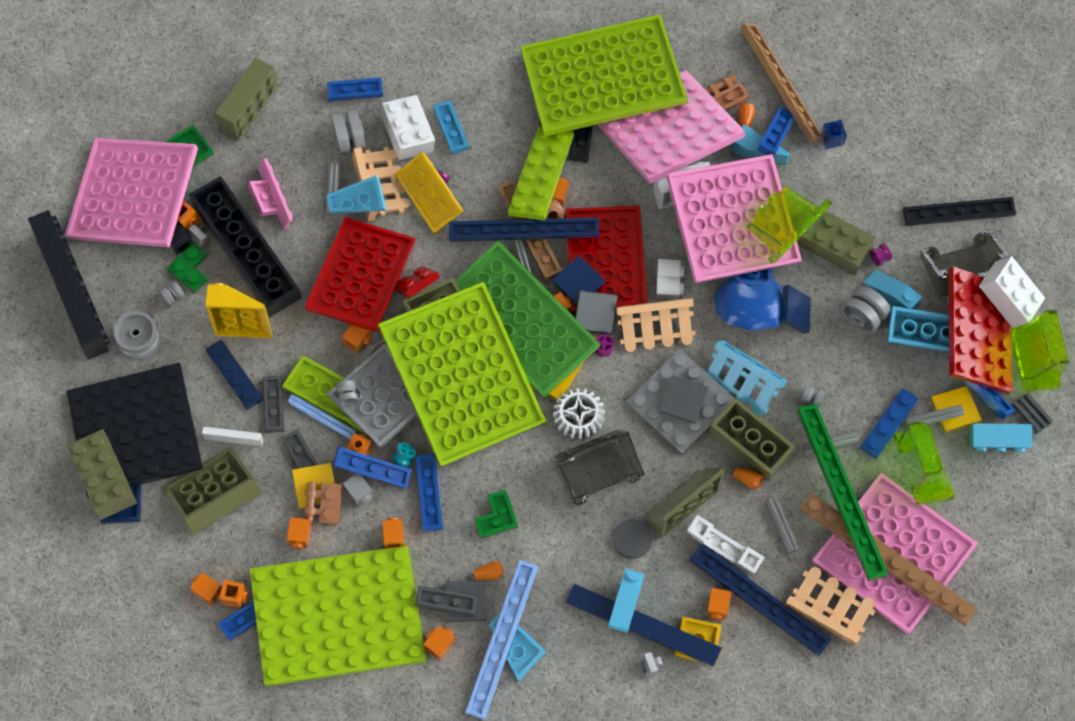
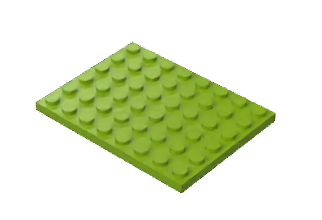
(603, 75)
(461, 374)
(337, 615)

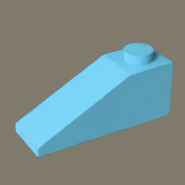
(748, 147)
(893, 291)
(626, 600)

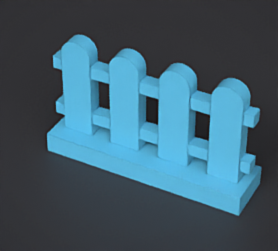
(753, 378)

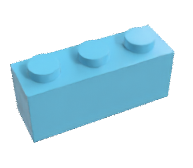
(1000, 436)

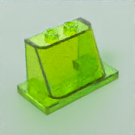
(785, 220)
(1040, 352)
(935, 483)

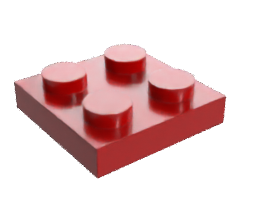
(419, 280)

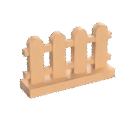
(387, 156)
(664, 317)
(837, 616)

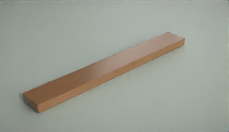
(782, 83)

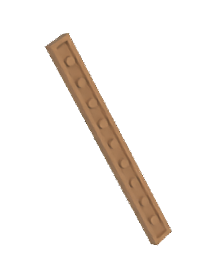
(895, 564)

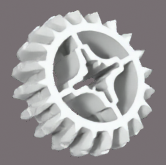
(571, 414)

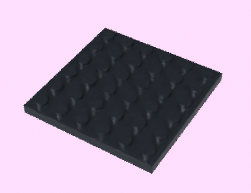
(144, 420)

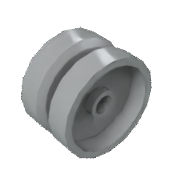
(348, 130)
(865, 309)
(136, 335)

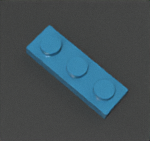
(451, 127)

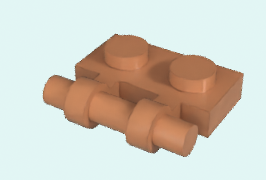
(732, 96)
(330, 502)

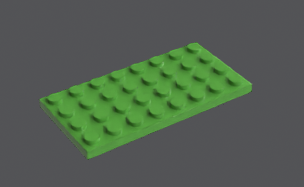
(539, 327)

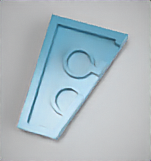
(358, 197)
(523, 651)

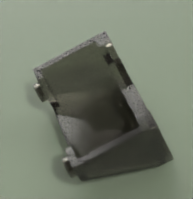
(974, 259)
(597, 465)

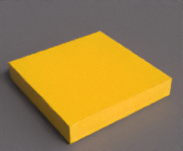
(953, 398)
(319, 473)
(702, 629)

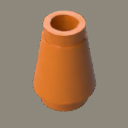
(746, 114)
(749, 478)
(490, 571)

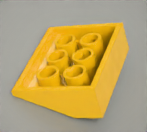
(236, 313)

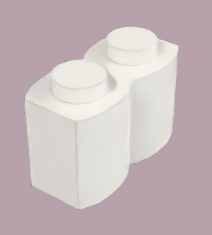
(668, 279)

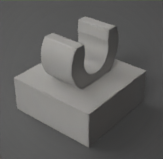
(198, 237)
(649, 665)

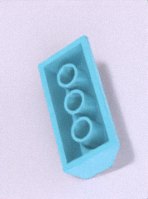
(918, 328)

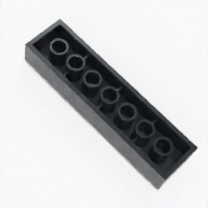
(245, 246)
(70, 284)

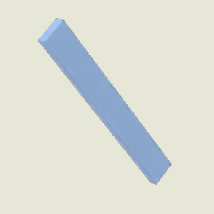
(501, 639)

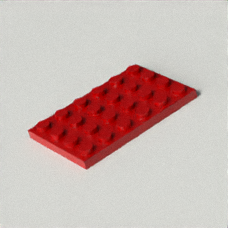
(615, 254)
(360, 274)
(977, 335)

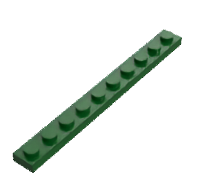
(842, 493)

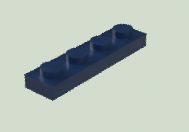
(234, 374)

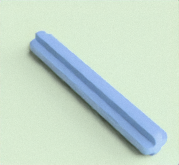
(321, 416)

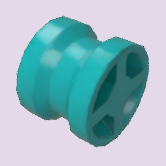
(403, 454)

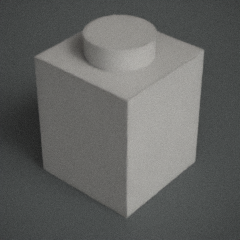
(358, 490)

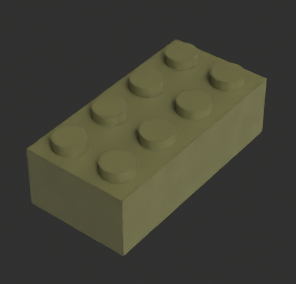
(246, 99)
(837, 242)
(751, 439)
(101, 474)

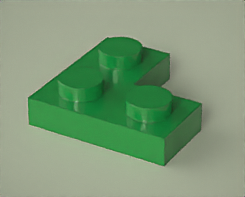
(185, 268)
(502, 516)

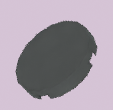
(632, 539)

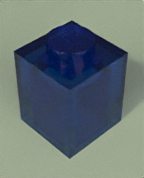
(833, 134)

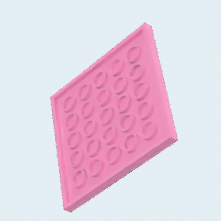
(676, 135)
(131, 192)
(713, 215)
(913, 533)

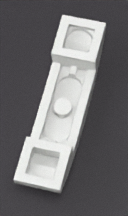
(724, 546)

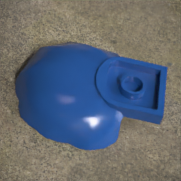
(750, 301)

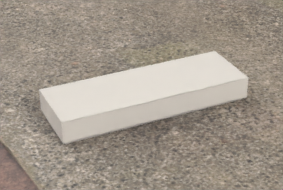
(232, 436)

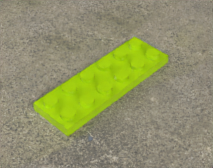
(540, 175)
(312, 384)

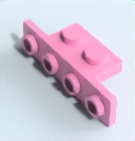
(268, 195)

